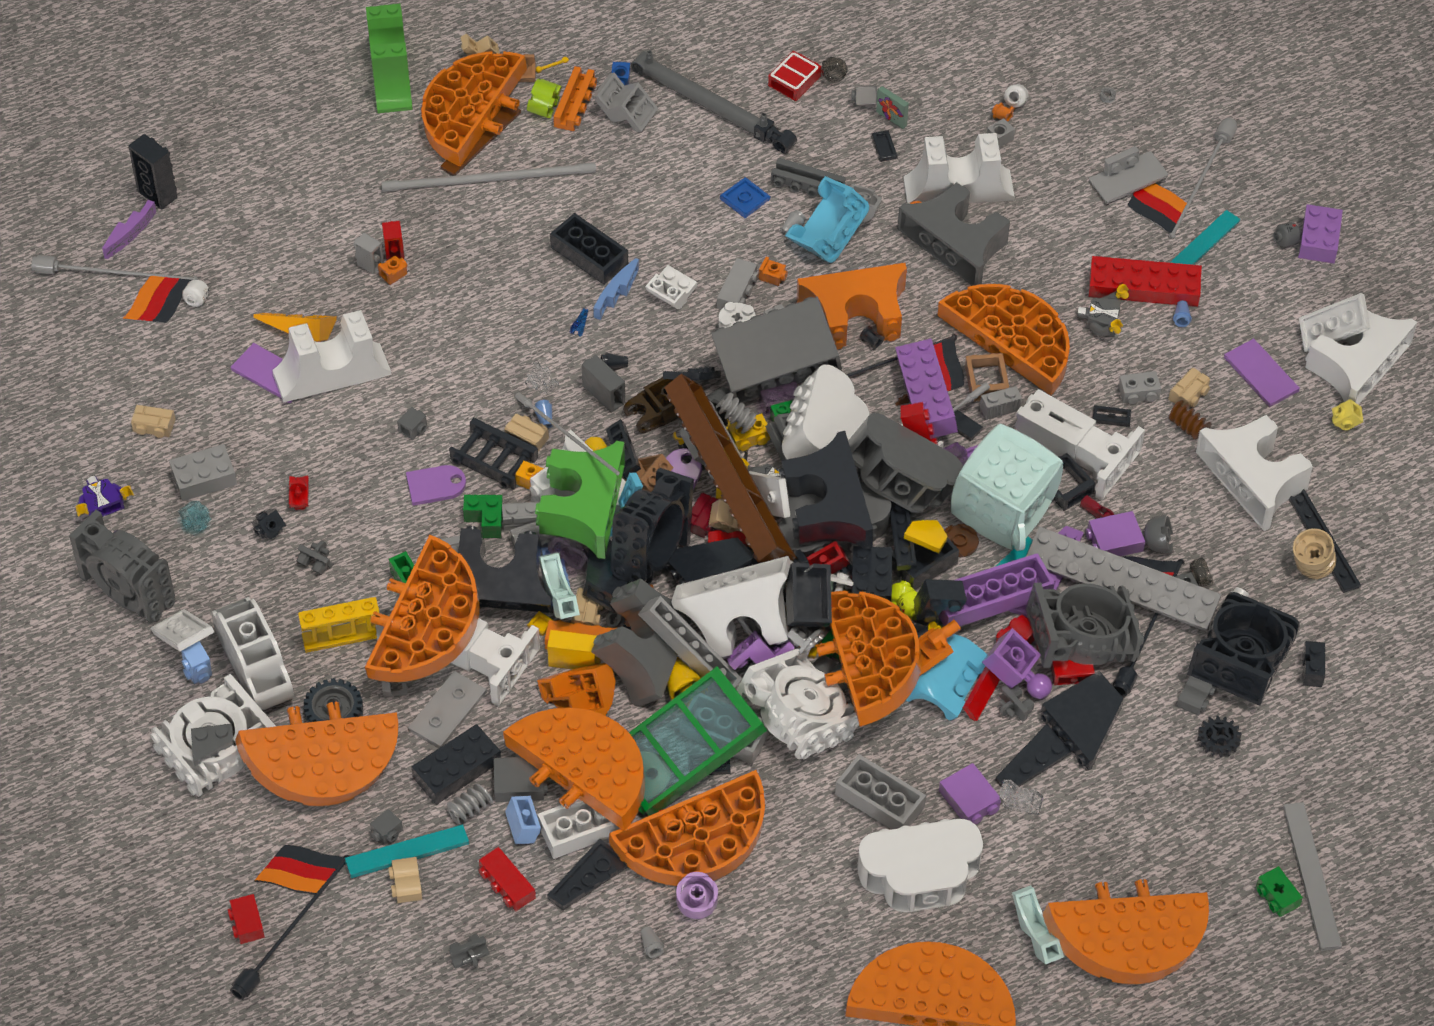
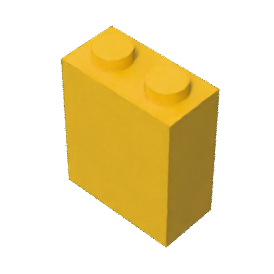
(571, 650)

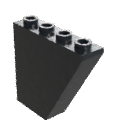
(709, 559)
(600, 581)
(1084, 716)

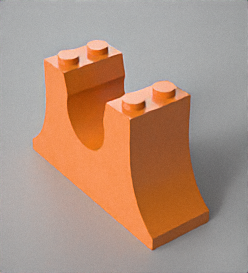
(858, 293)

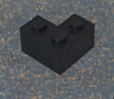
(937, 597)

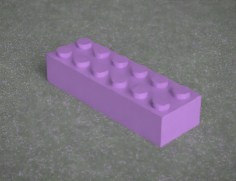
(926, 384)
(999, 589)

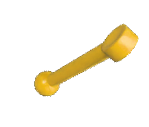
(564, 60)

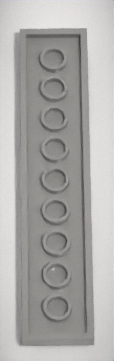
(1145, 585)

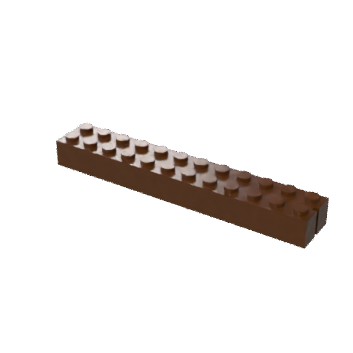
(728, 470)

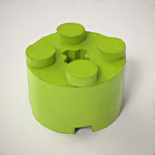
(544, 98)

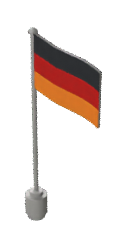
(1164, 206)
(155, 301)

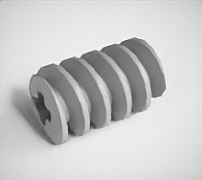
(737, 412)
(467, 802)

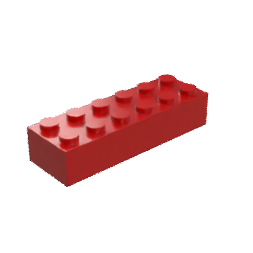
(1146, 280)

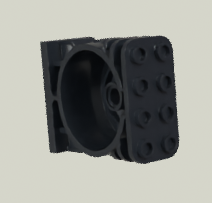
(652, 527)
(1244, 647)

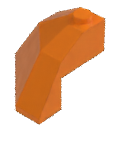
(581, 688)

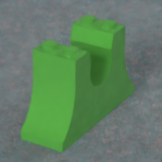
(389, 58)
(590, 511)

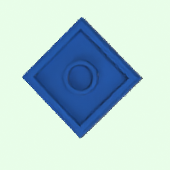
(745, 197)

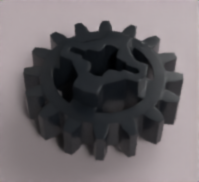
(1220, 739)

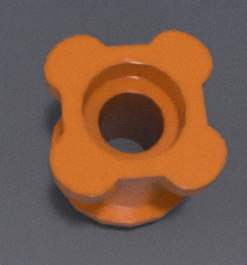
(1000, 111)

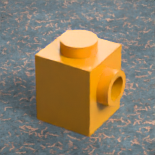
(525, 472)

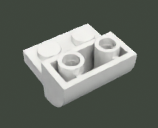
(671, 287)

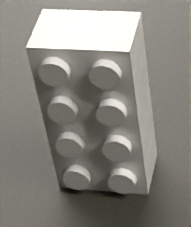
(573, 828)

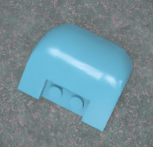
(952, 677)

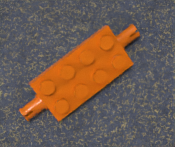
(935, 646)

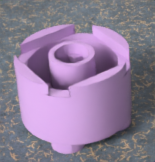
(708, 895)

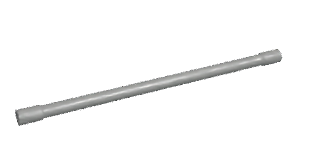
(395, 185)

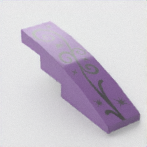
(125, 233)

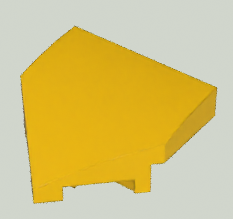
(927, 534)

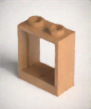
(985, 361)
(649, 466)

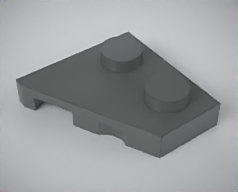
(210, 741)

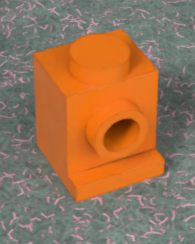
(393, 269)
(772, 272)

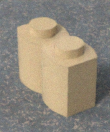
(721, 517)
(406, 880)

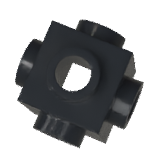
(268, 523)

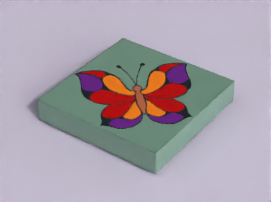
(892, 107)

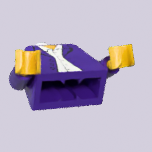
(102, 496)

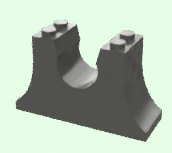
(958, 245)
(640, 653)

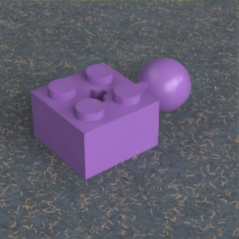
(1012, 662)

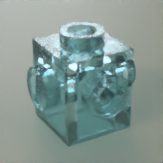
(194, 516)

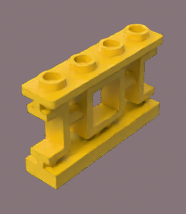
(321, 619)

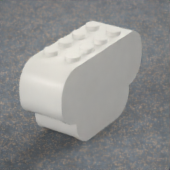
(820, 410)
(253, 652)
(921, 863)

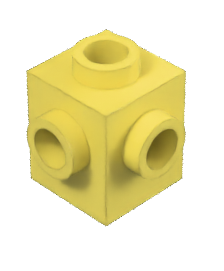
(1347, 415)

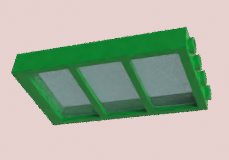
(692, 738)

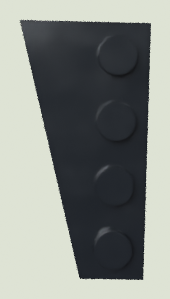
(1036, 757)
(589, 873)

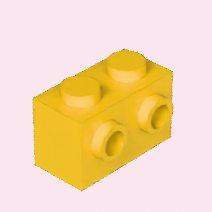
(755, 435)

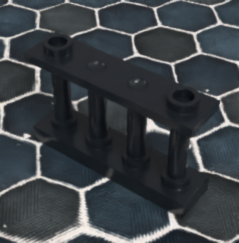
(494, 437)

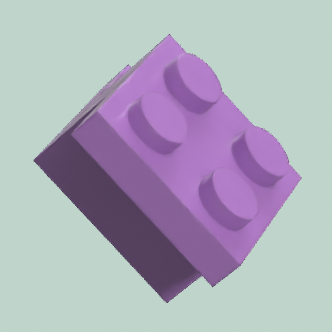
(757, 649)

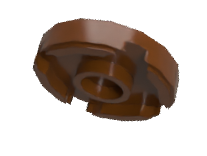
(965, 540)

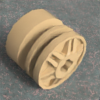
(1314, 544)

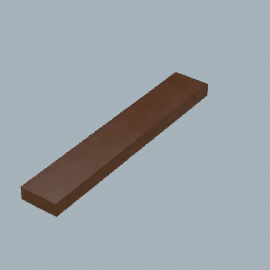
(505, 117)

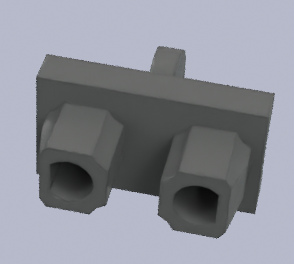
(307, 554)
(1012, 705)
(468, 952)

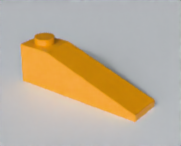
(319, 325)

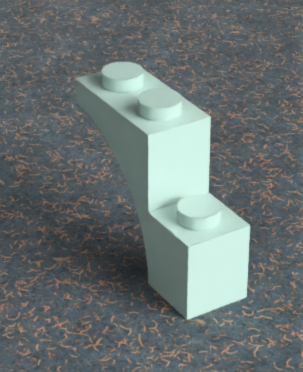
(556, 586)
(1031, 920)

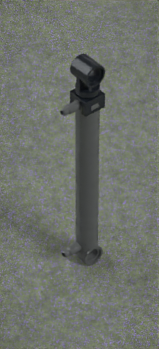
(761, 127)

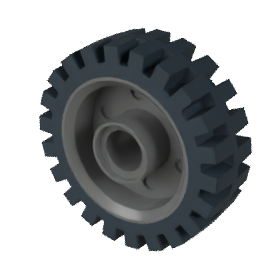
(347, 695)

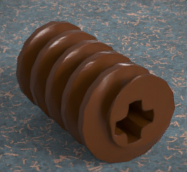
(1187, 420)

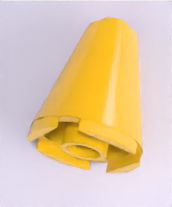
(681, 678)

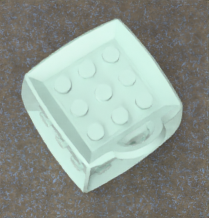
(1006, 486)

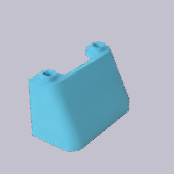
(832, 221)

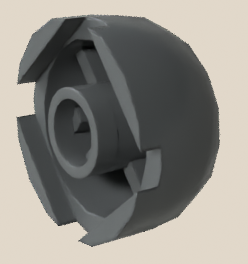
(1158, 534)

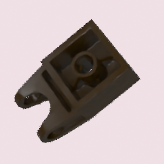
(653, 405)

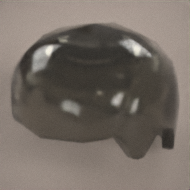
(834, 66)
(1201, 572)

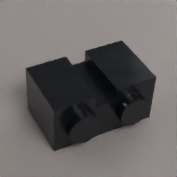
(1314, 664)

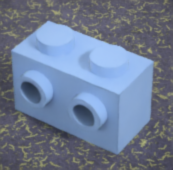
(196, 663)
(523, 820)

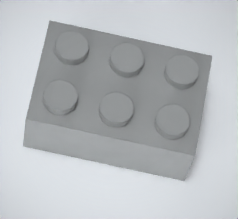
(203, 472)

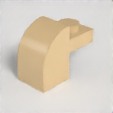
(471, 47)

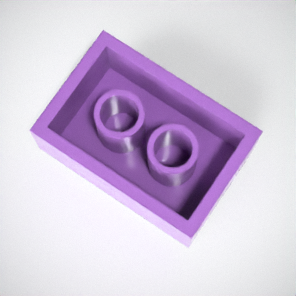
(1320, 233)

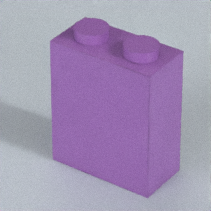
(1116, 534)
(970, 794)

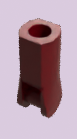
(1095, 508)

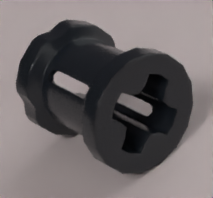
(871, 337)

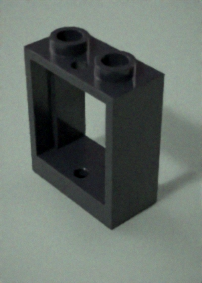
(1075, 495)

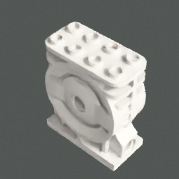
(225, 706)
(809, 713)

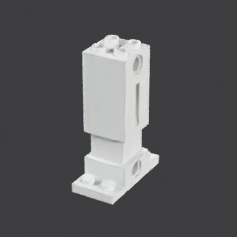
(1072, 432)
(499, 657)

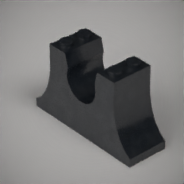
(834, 478)
(510, 586)

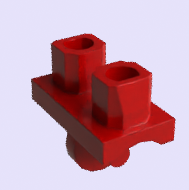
(299, 492)

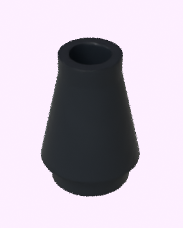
(614, 361)

